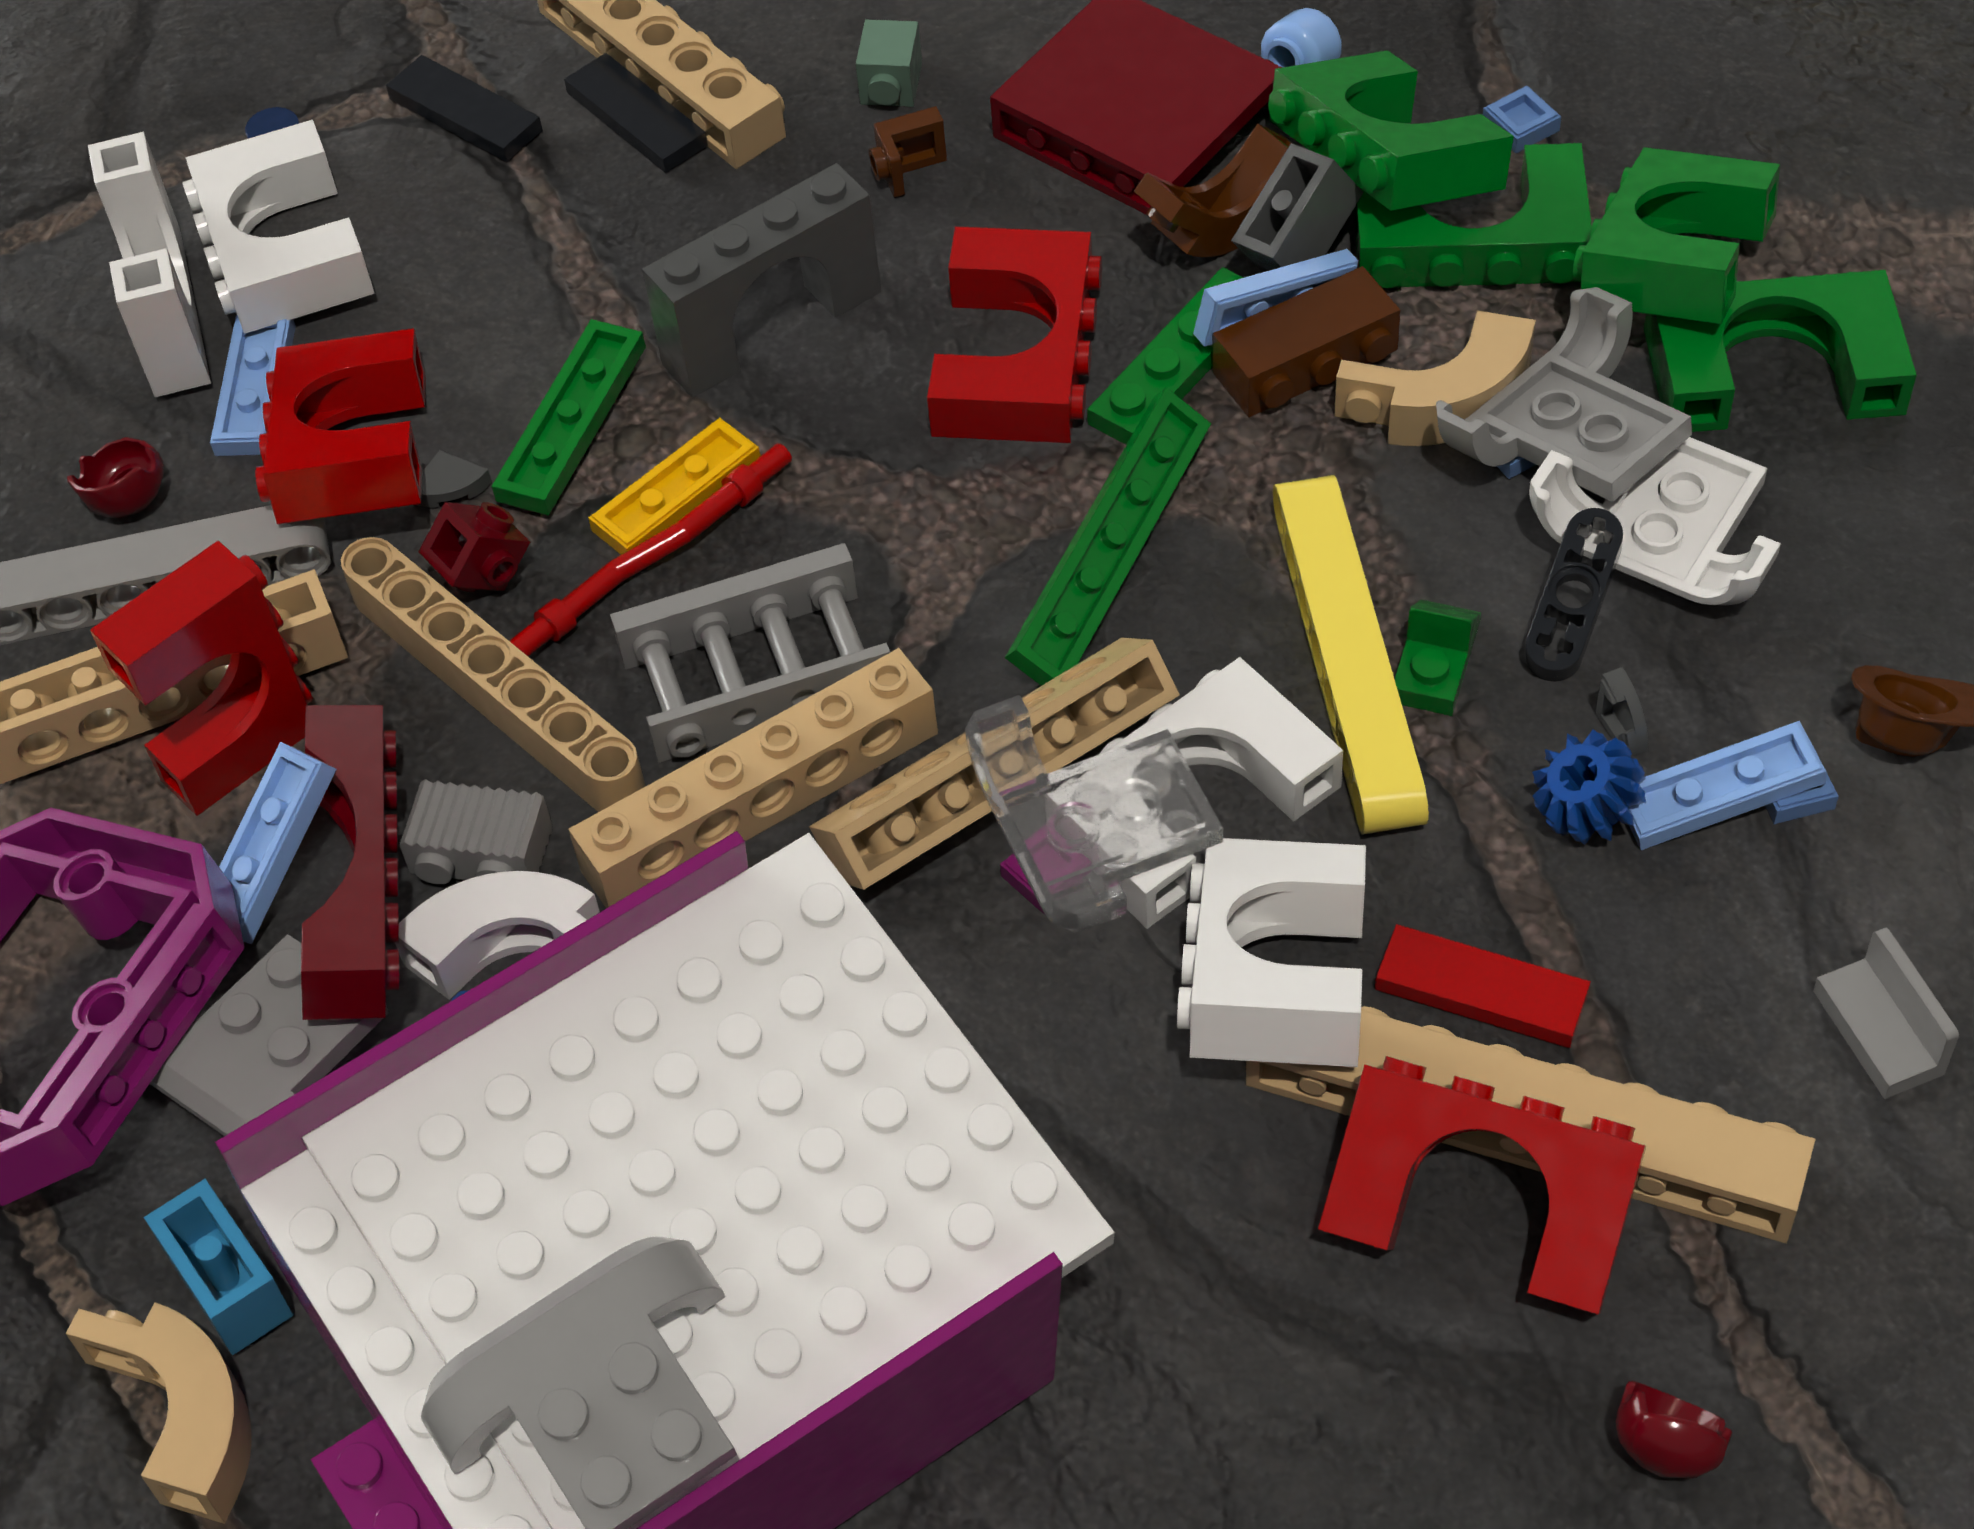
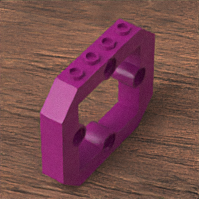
(125, 1023)

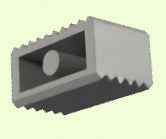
(474, 832)

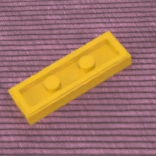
(673, 487)

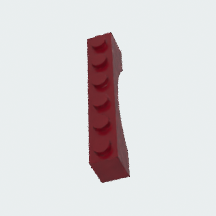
(346, 938)

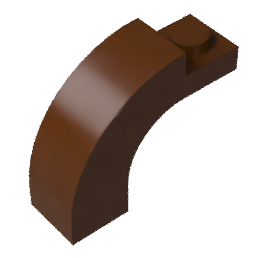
(1209, 214)

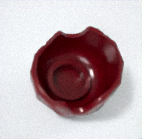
(119, 478)
(1669, 1433)

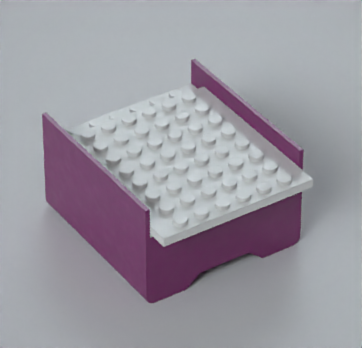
(700, 1070)

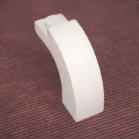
(487, 920)

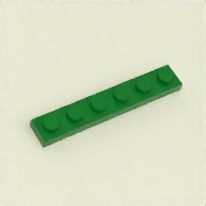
(1109, 539)

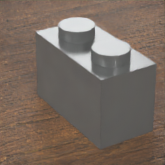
(1297, 210)

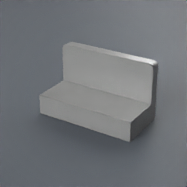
(1889, 1017)

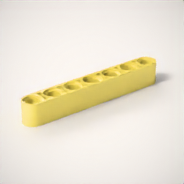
(1350, 656)

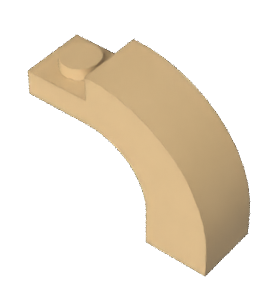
(1407, 398)
(208, 1424)

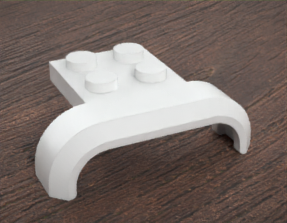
(1671, 521)

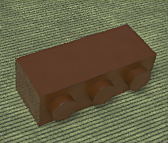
(1304, 340)

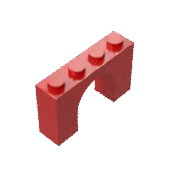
(1032, 391)
(341, 471)
(179, 625)
(1585, 1172)

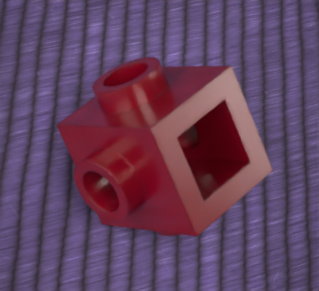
(474, 546)

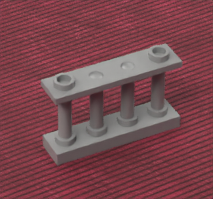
(731, 608)

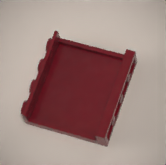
(1130, 97)

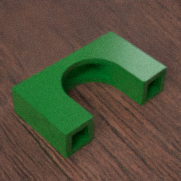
(1362, 118)
(1671, 193)
(1530, 248)
(1839, 315)

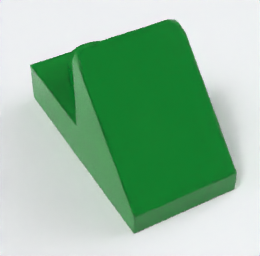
(1435, 655)

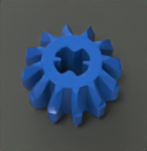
(1589, 787)

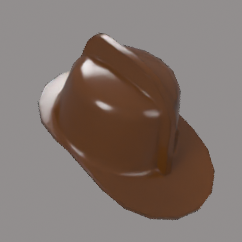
(1910, 711)

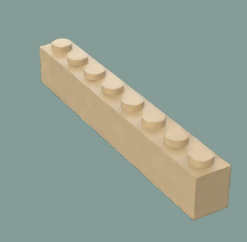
(1694, 1153)

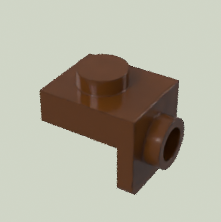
(907, 145)

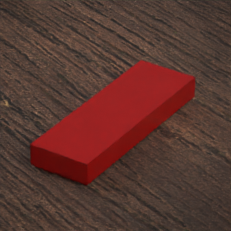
(1483, 985)

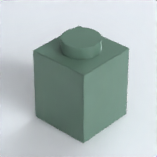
(889, 63)

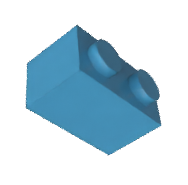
(219, 1266)

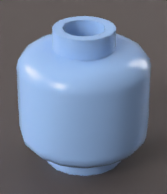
(1301, 39)

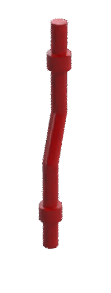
(738, 488)

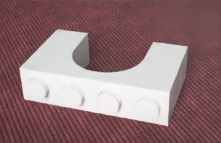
(273, 275)
(153, 276)
(1247, 727)
(1261, 1007)

